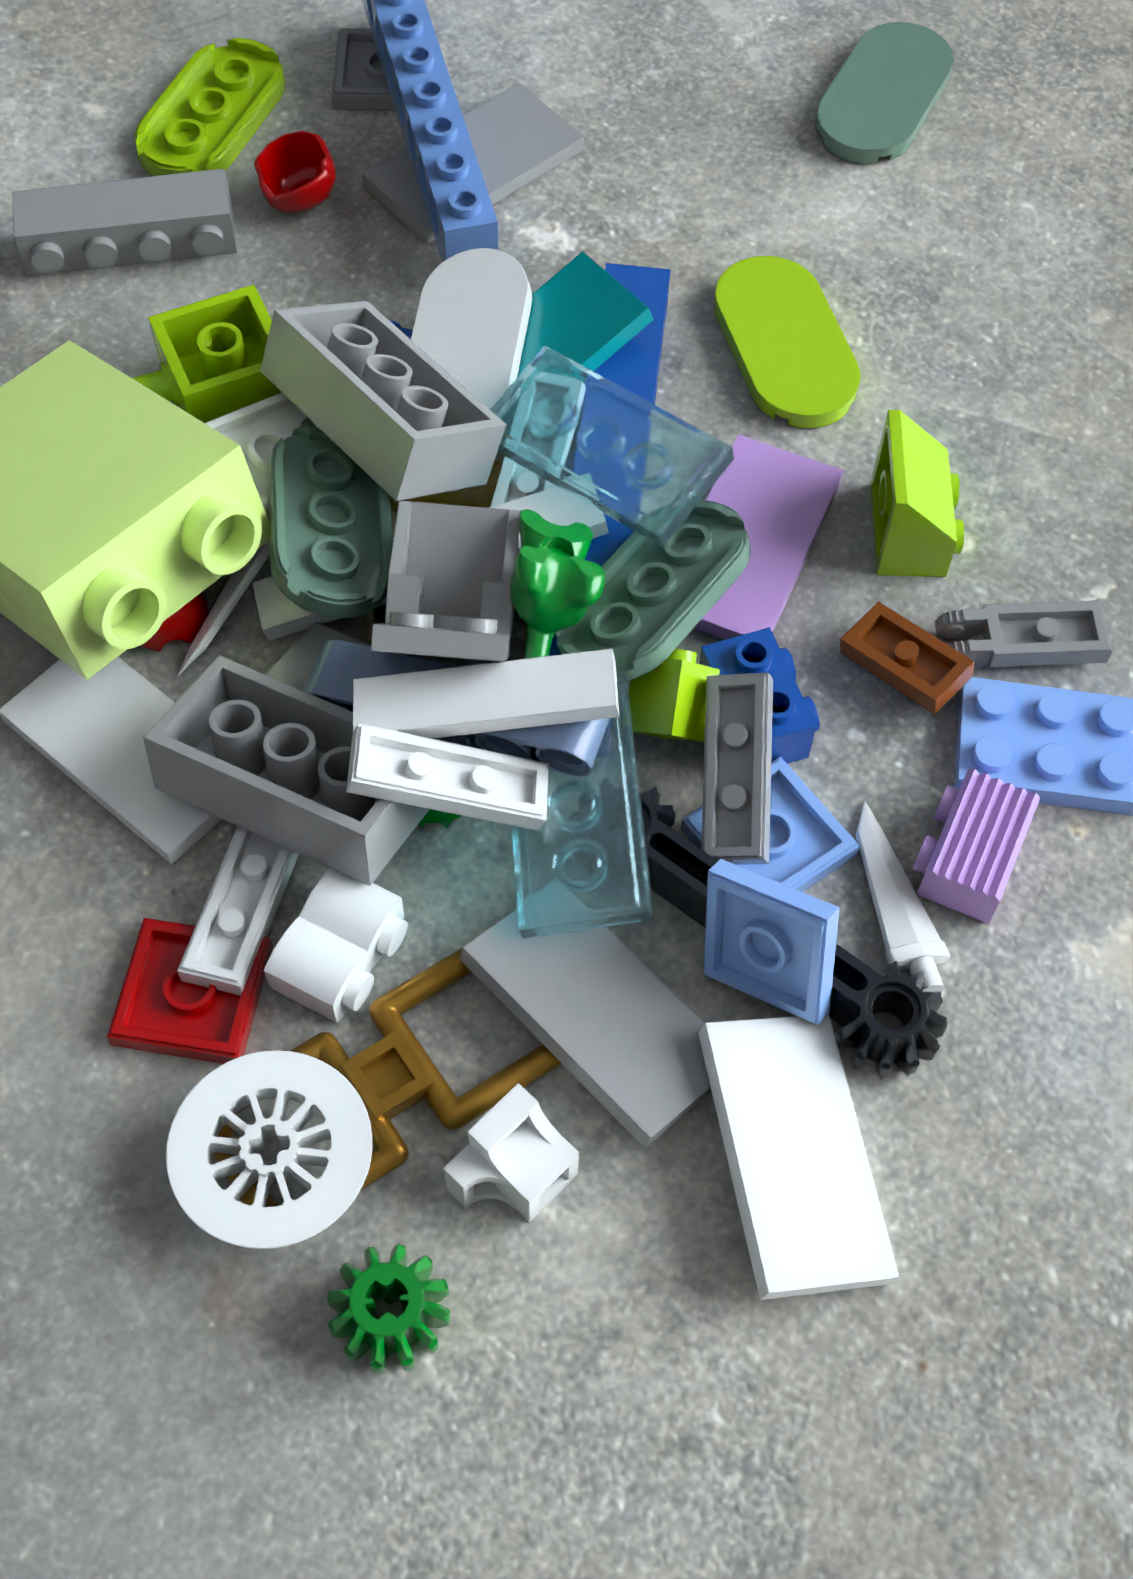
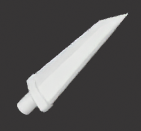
(225, 603)
(900, 914)

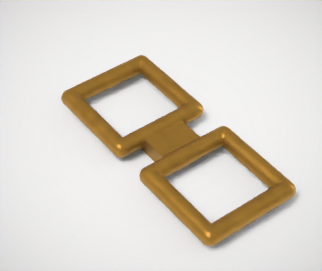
(400, 1073)

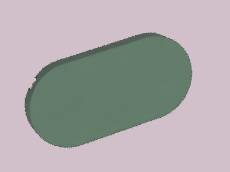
(884, 92)
(327, 527)
(661, 592)

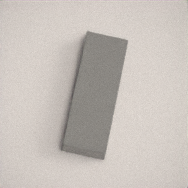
(737, 768)

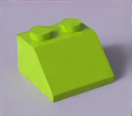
(913, 502)

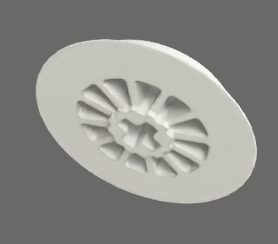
(214, 1105)

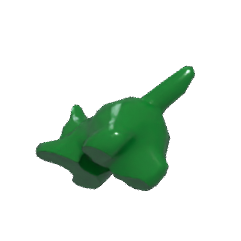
(552, 579)

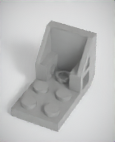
(450, 582)

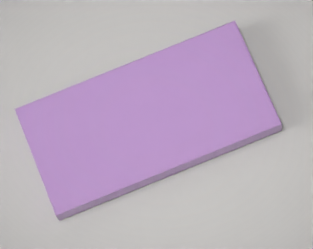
(782, 509)

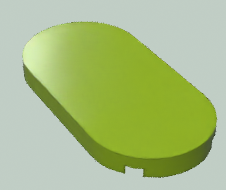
(210, 108)
(786, 341)

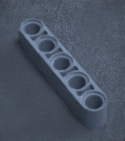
(566, 746)

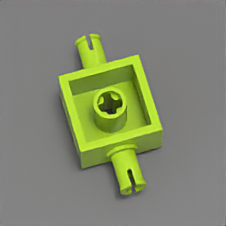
(212, 354)

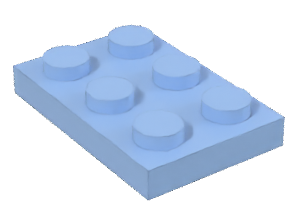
(1050, 741)

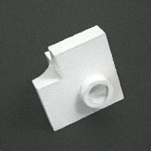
(513, 1158)

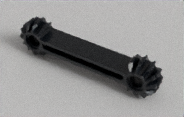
(681, 877)

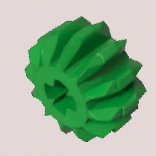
(388, 1334)

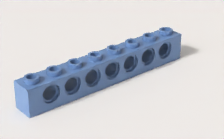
(432, 127)

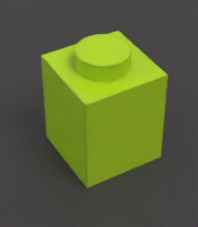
(671, 699)

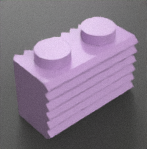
(977, 845)

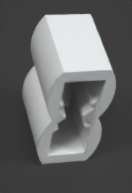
(335, 944)

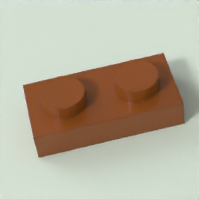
(907, 657)

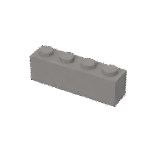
(123, 222)

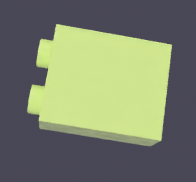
(112, 508)

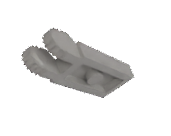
(1029, 633)

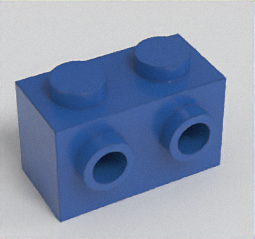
(793, 716)

